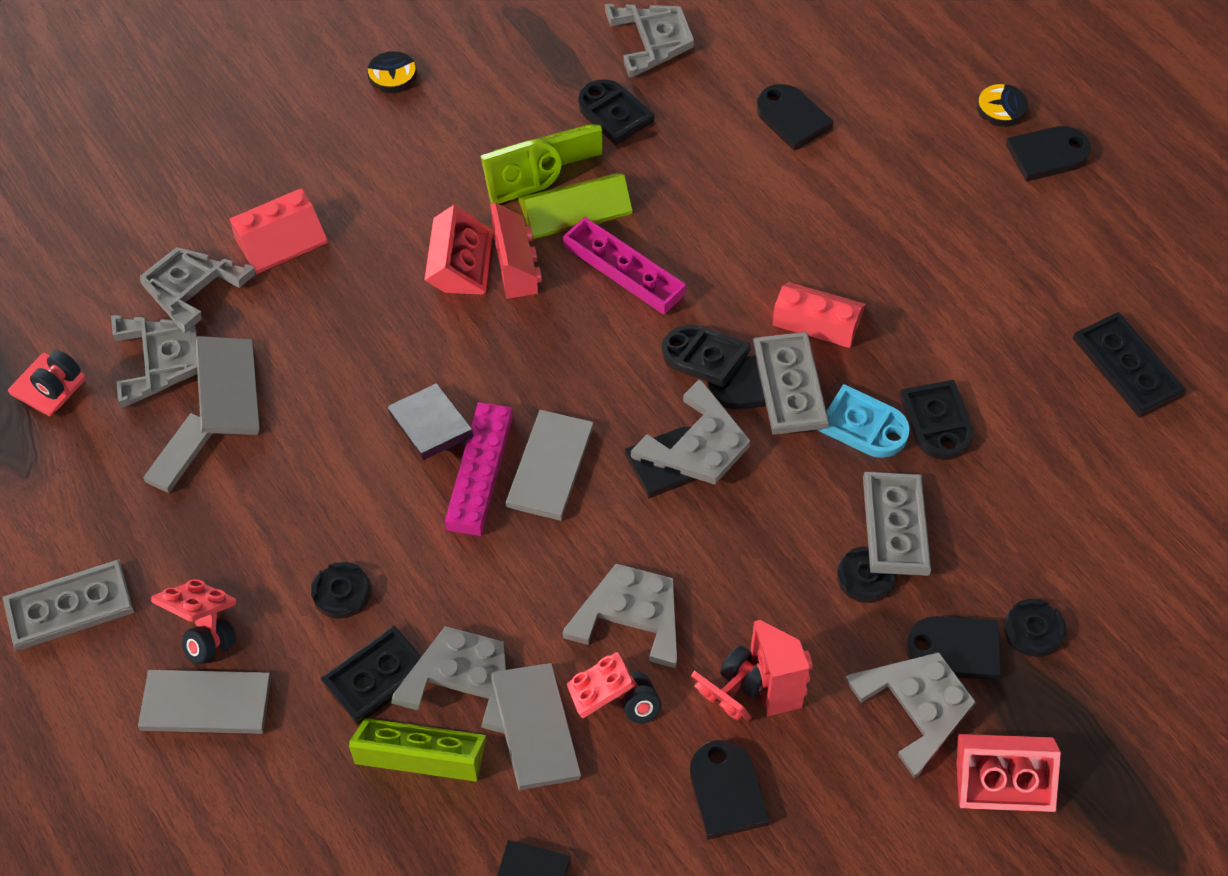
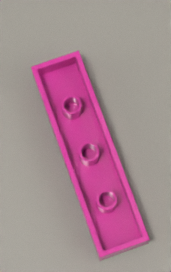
(624, 265)
(479, 469)

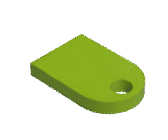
(519, 170)

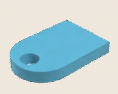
(865, 423)

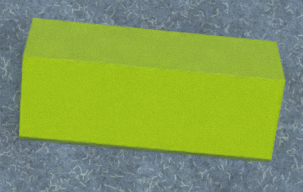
(574, 144)
(565, 206)
(418, 749)

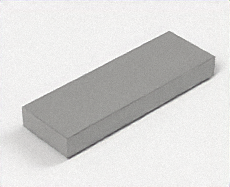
(177, 455)

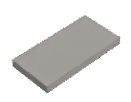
(790, 383)
(227, 386)
(549, 465)
(896, 523)
(67, 605)
(205, 701)
(535, 726)

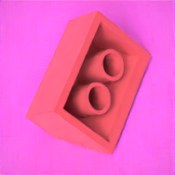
(278, 231)
(514, 252)
(459, 253)
(818, 313)
(782, 668)
(1007, 772)

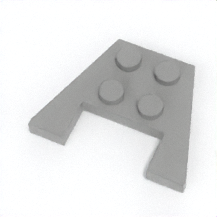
(661, 30)
(183, 275)
(167, 356)
(706, 448)
(632, 600)
(459, 663)
(928, 695)

